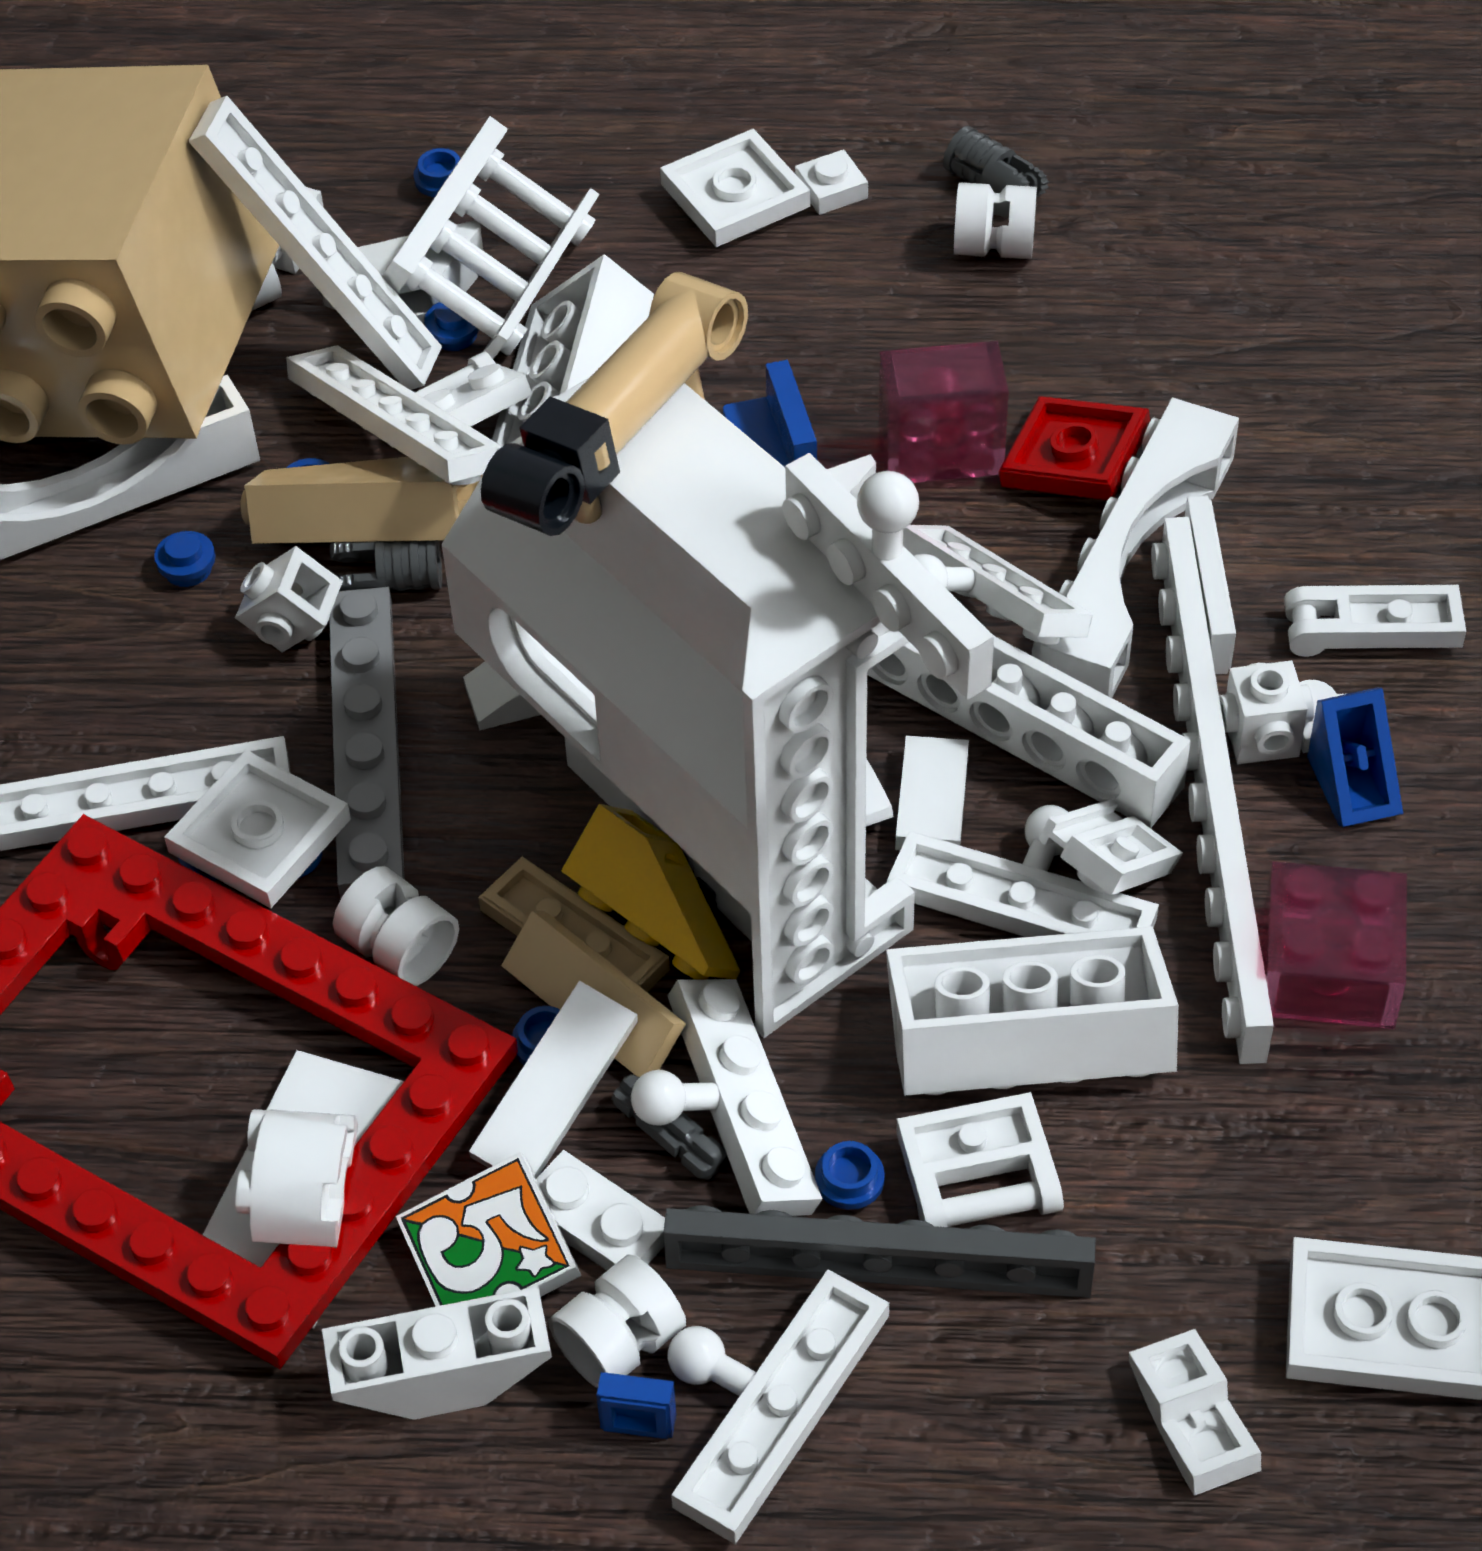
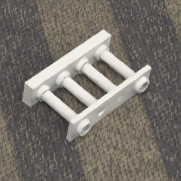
(437, 232)

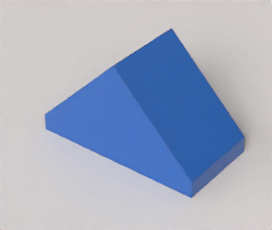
(1355, 757)

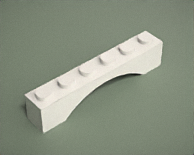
(1180, 458)
(128, 477)

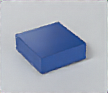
(636, 1405)

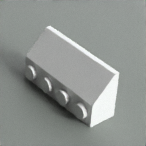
(573, 335)
(1032, 1011)

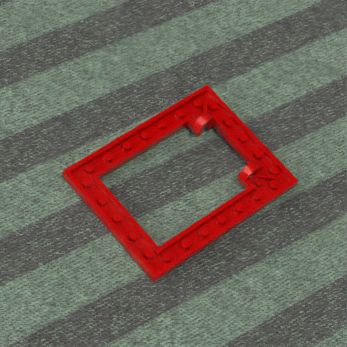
(456, 1058)

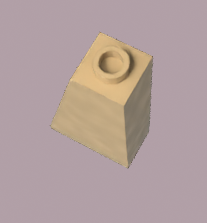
(352, 503)

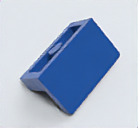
(779, 419)

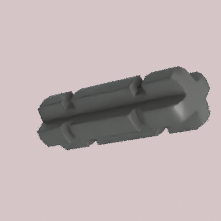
(681, 1137)

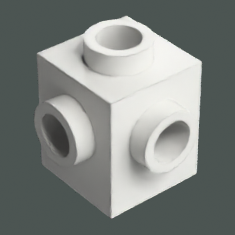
(288, 599)
(1266, 711)

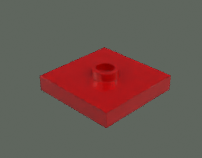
(1074, 448)

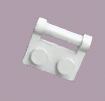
(478, 390)
(977, 1144)

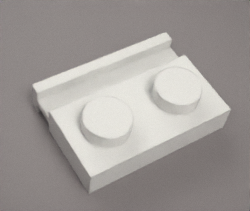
(1110, 850)

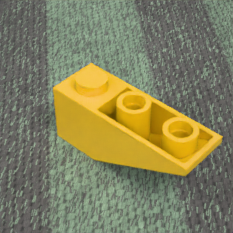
(648, 881)

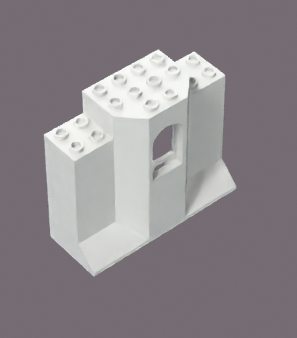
(703, 685)

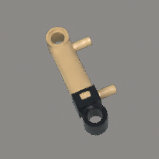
(575, 443)

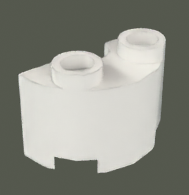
(296, 1176)

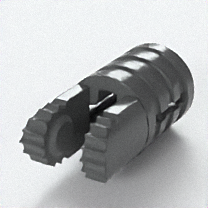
(990, 163)
(397, 563)

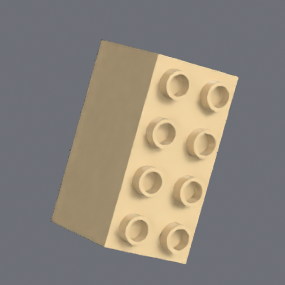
(116, 255)

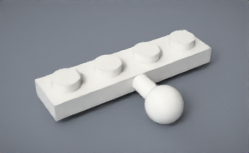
(867, 550)
(1005, 589)
(1013, 894)
(738, 1092)
(775, 1403)

